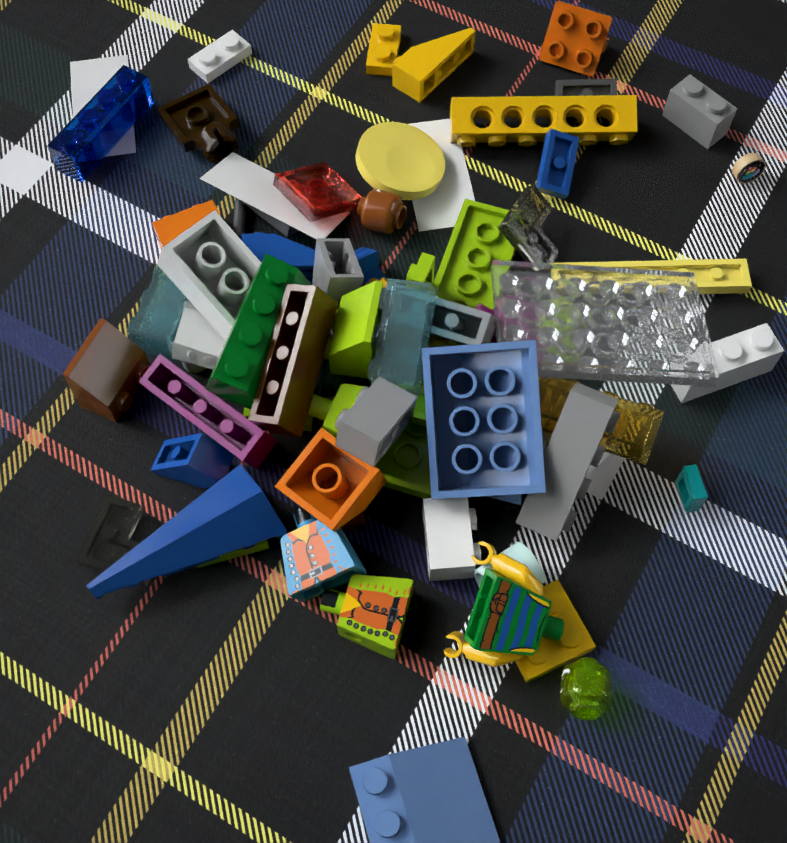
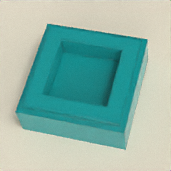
(691, 488)

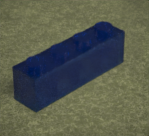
(101, 123)

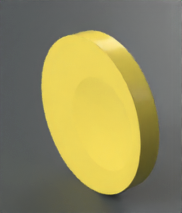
(400, 160)

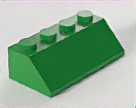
(247, 344)

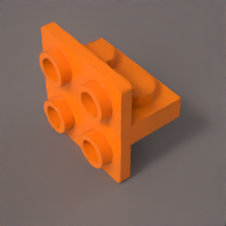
(575, 38)

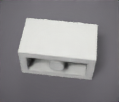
(449, 538)

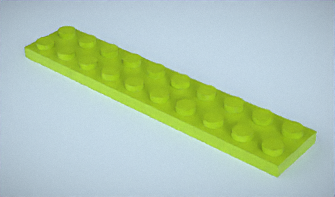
(462, 279)

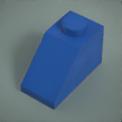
(193, 460)

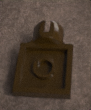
(202, 123)

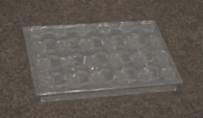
(605, 322)

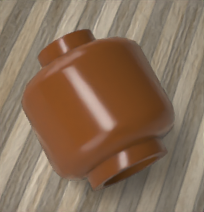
(382, 211)

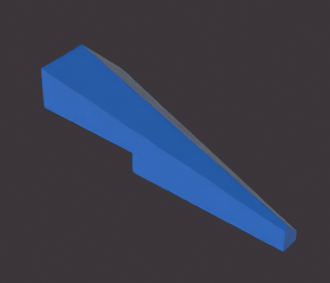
(219, 521)

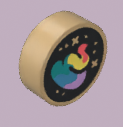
(748, 168)

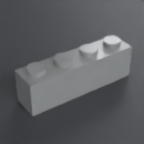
(568, 459)

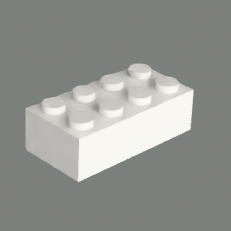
(211, 270)

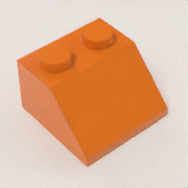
(330, 482)

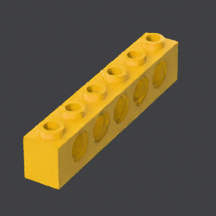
(617, 109)

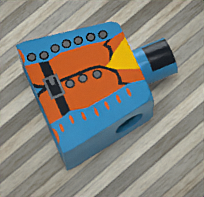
(316, 558)

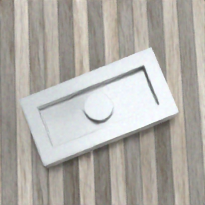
(219, 56)

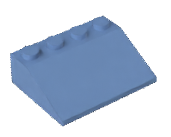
(483, 419)
(424, 796)

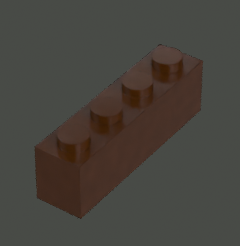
(293, 360)

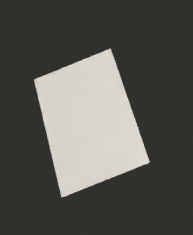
(87, 80)
(255, 187)
(444, 204)

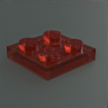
(317, 191)

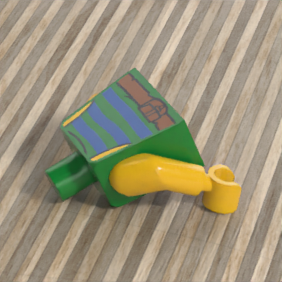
(506, 615)

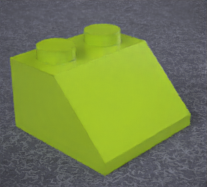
(354, 331)

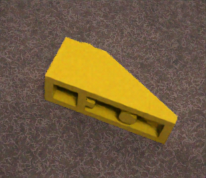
(431, 62)

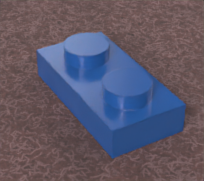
(557, 164)

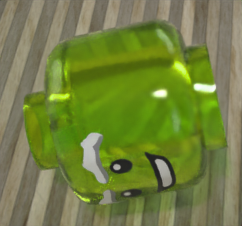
(586, 689)

